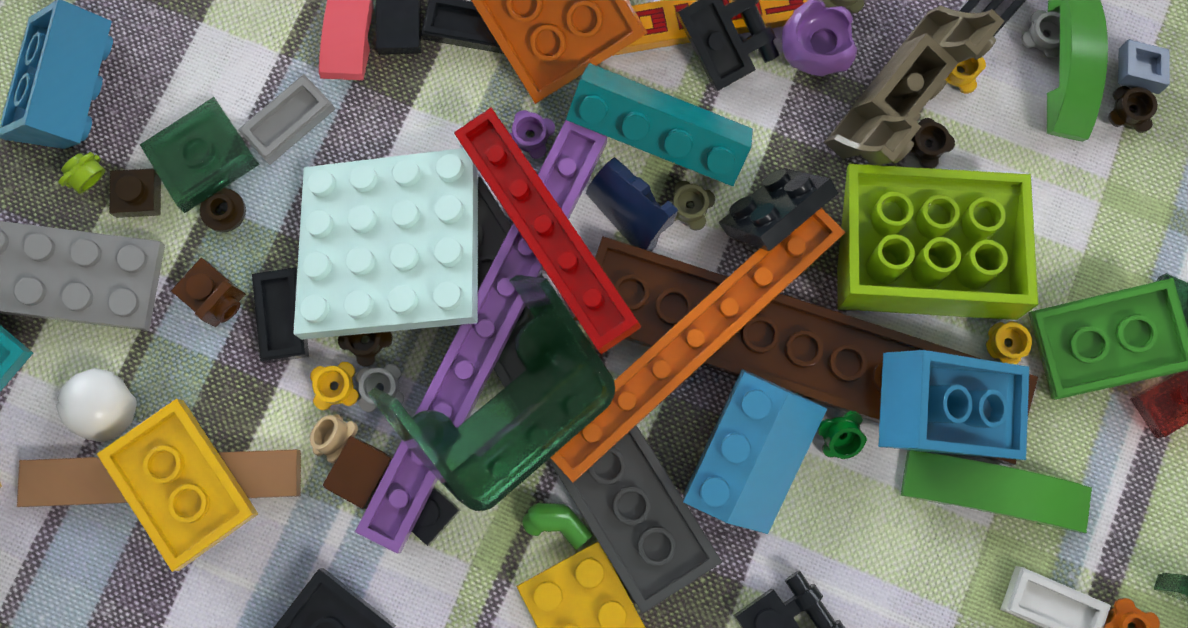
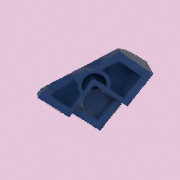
(630, 205)

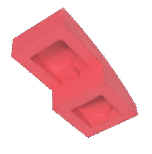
(345, 39)

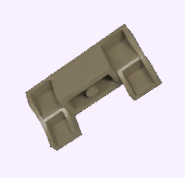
(888, 110)

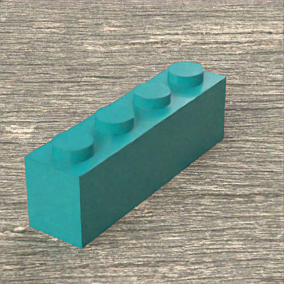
(660, 124)

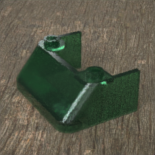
(526, 420)

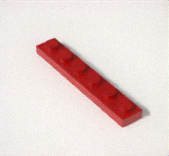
(548, 231)

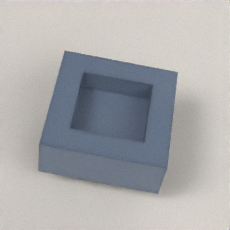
(1144, 66)

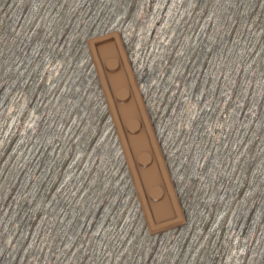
(89, 483)

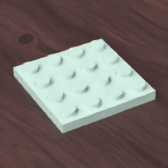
(388, 245)

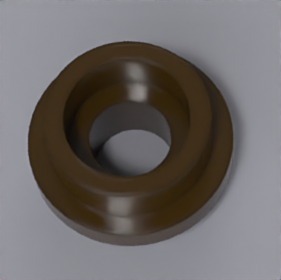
(231, 218)

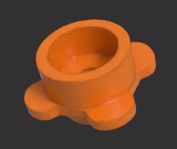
(1126, 612)

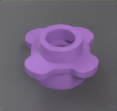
(543, 128)

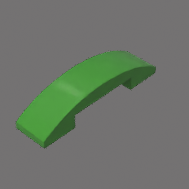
(1082, 69)
(997, 490)

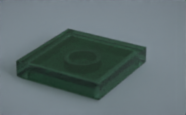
(199, 155)

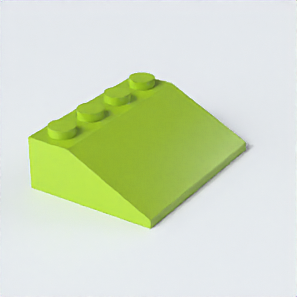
(937, 242)

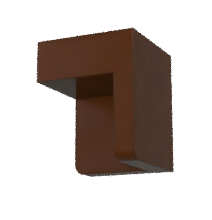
(357, 472)

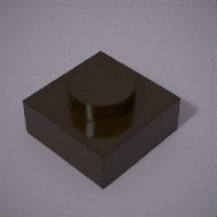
(135, 193)

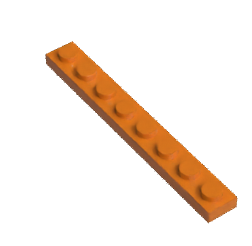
(697, 339)

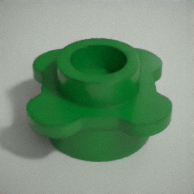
(842, 436)

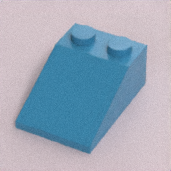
(953, 405)

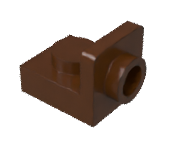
(209, 293)

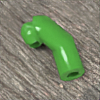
(553, 518)

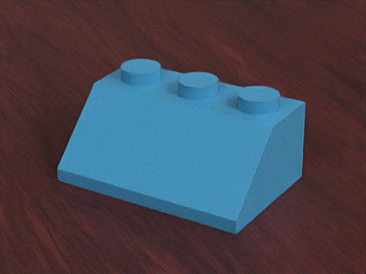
(56, 77)
(753, 453)

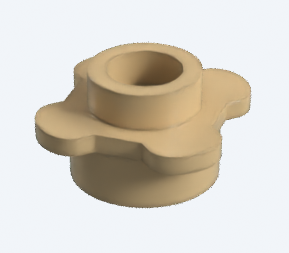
(331, 435)

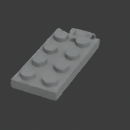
(78, 276)

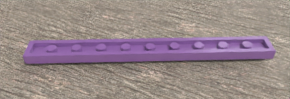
(478, 345)

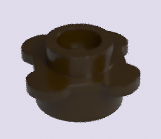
(1141, 100)
(940, 140)
(365, 353)

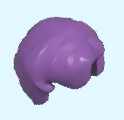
(819, 39)

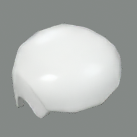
(96, 405)

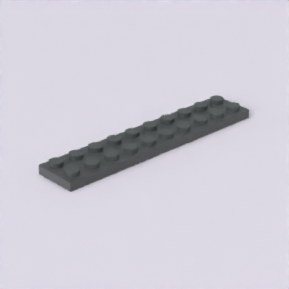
(627, 491)

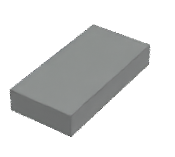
(286, 119)

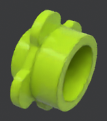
(81, 172)

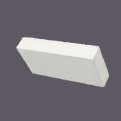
(1051, 603)

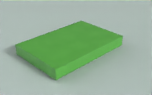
(1112, 339)

